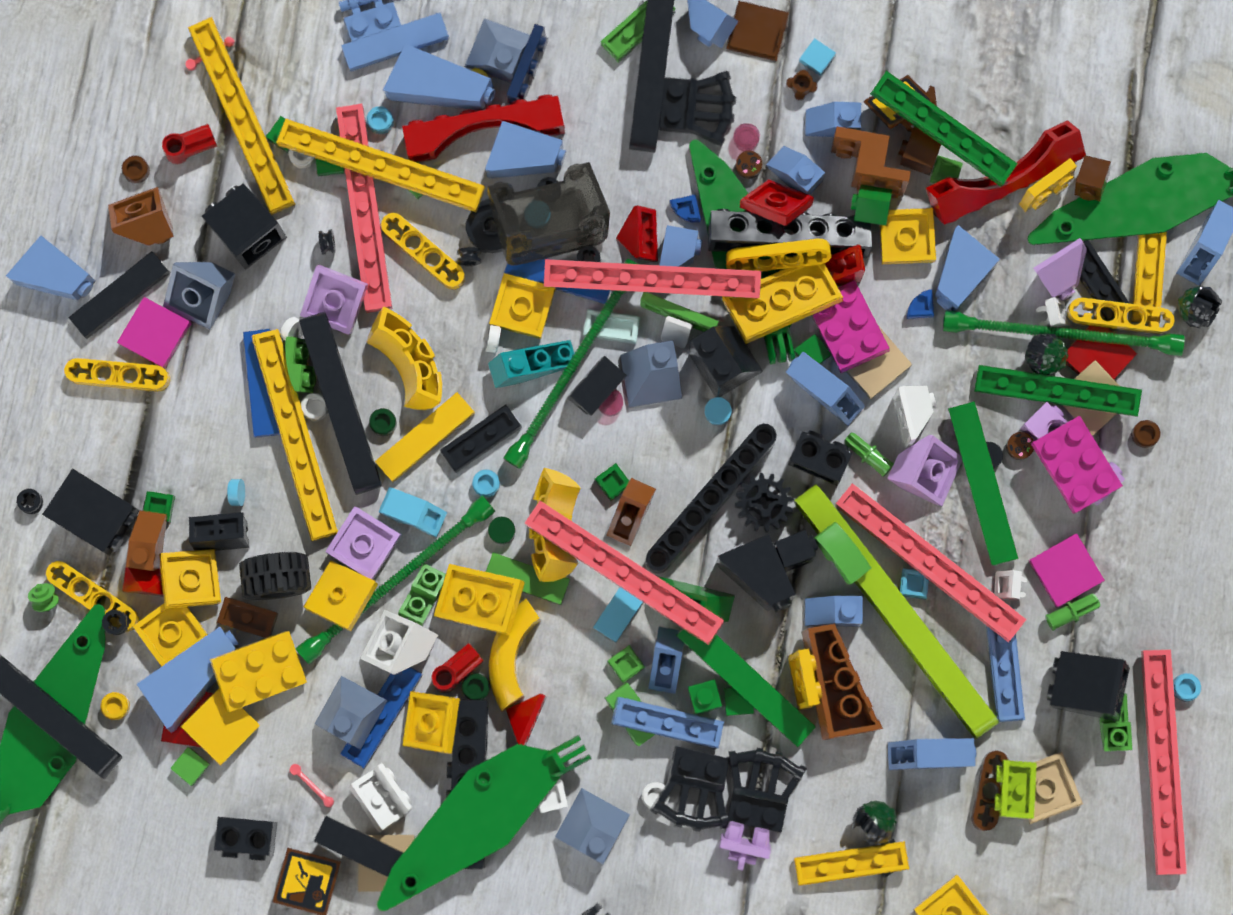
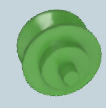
(43, 597)

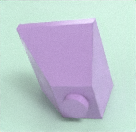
(1063, 270)
(926, 469)

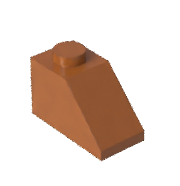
(631, 511)
(146, 541)

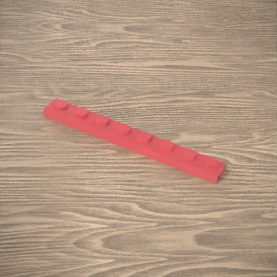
(365, 216)
(652, 278)
(930, 562)
(624, 572)
(1163, 762)

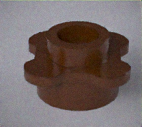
(801, 77)

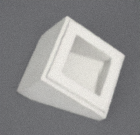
(677, 331)

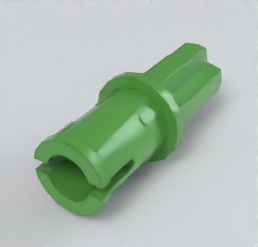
(869, 454)
(1072, 611)

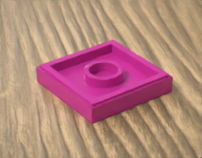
(154, 332)
(1066, 570)

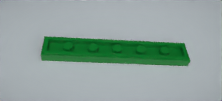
(943, 128)
(1058, 390)
(983, 483)
(751, 686)

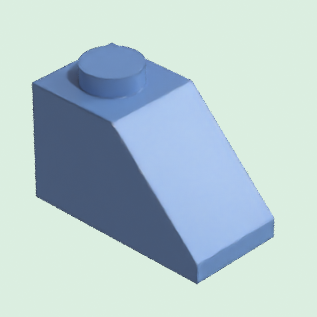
(710, 22)
(823, 119)
(796, 170)
(680, 247)
(837, 610)
(666, 661)

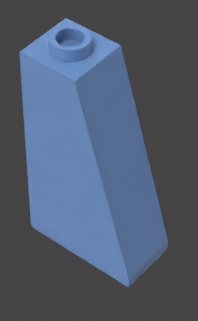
(437, 82)
(185, 679)

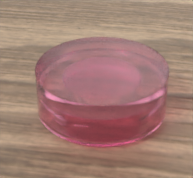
(746, 137)
(612, 405)

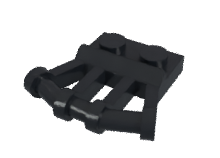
(680, 101)
(696, 771)
(755, 806)

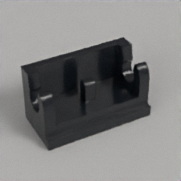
(596, 386)
(218, 532)

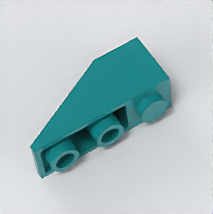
(530, 363)

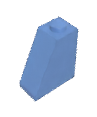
(523, 152)
(1208, 244)
(963, 269)
(51, 272)
(825, 388)
(931, 753)

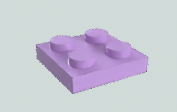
(337, 296)
(363, 543)

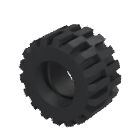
(275, 576)

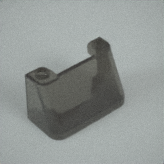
(550, 217)

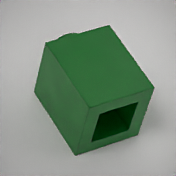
(872, 204)
(704, 697)

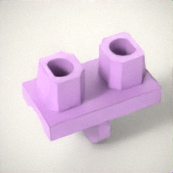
(733, 841)

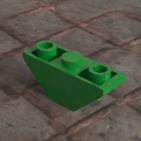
(713, 600)

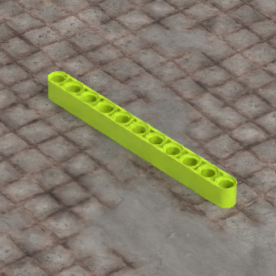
(905, 623)

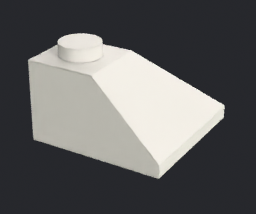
(913, 409)
(398, 643)

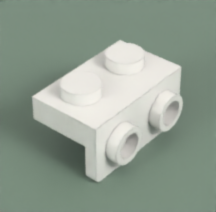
(381, 797)

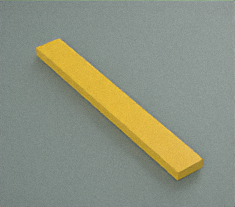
(241, 116)
(381, 165)
(294, 436)

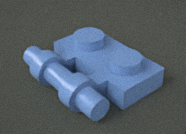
(369, 21)

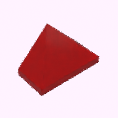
(640, 234)
(847, 266)
(143, 581)
(524, 716)

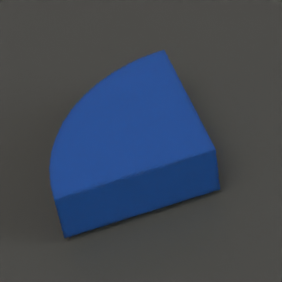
(686, 208)
(921, 306)

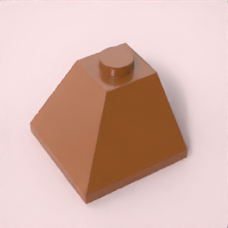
(142, 218)

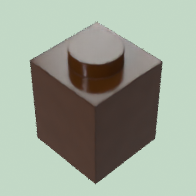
(1092, 178)

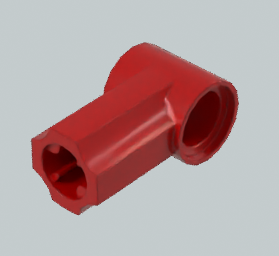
(192, 143)
(458, 666)

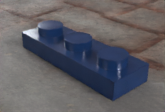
(528, 64)

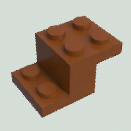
(870, 156)

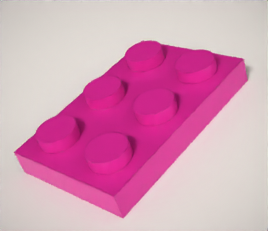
(850, 330)
(1076, 464)

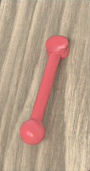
(192, 64)
(295, 769)

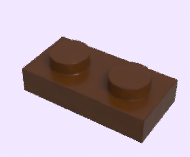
(247, 617)

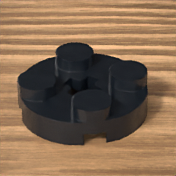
(476, 232)

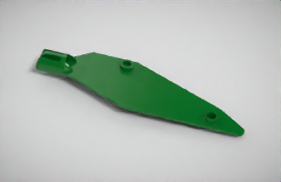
(725, 192)
(1142, 201)
(29, 757)
(478, 816)

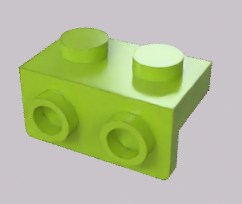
(1017, 789)

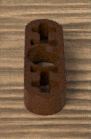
(977, 809)

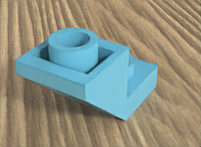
(412, 511)

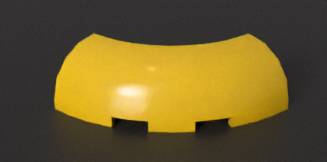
(411, 358)
(560, 494)
(504, 655)

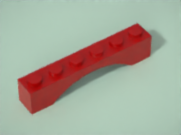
(430, 138)
(957, 197)

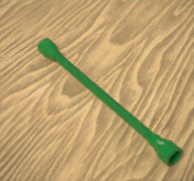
(1169, 344)
(519, 451)
(477, 512)

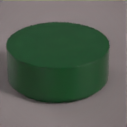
(383, 422)
(501, 530)
(475, 687)

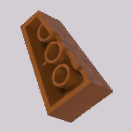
(843, 705)

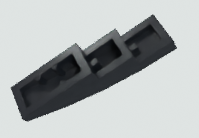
(359, 847)

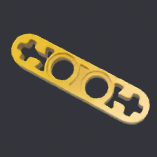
(426, 247)
(740, 257)
(1120, 315)
(118, 370)
(93, 594)

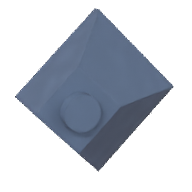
(497, 50)
(198, 291)
(651, 374)
(350, 712)
(592, 826)

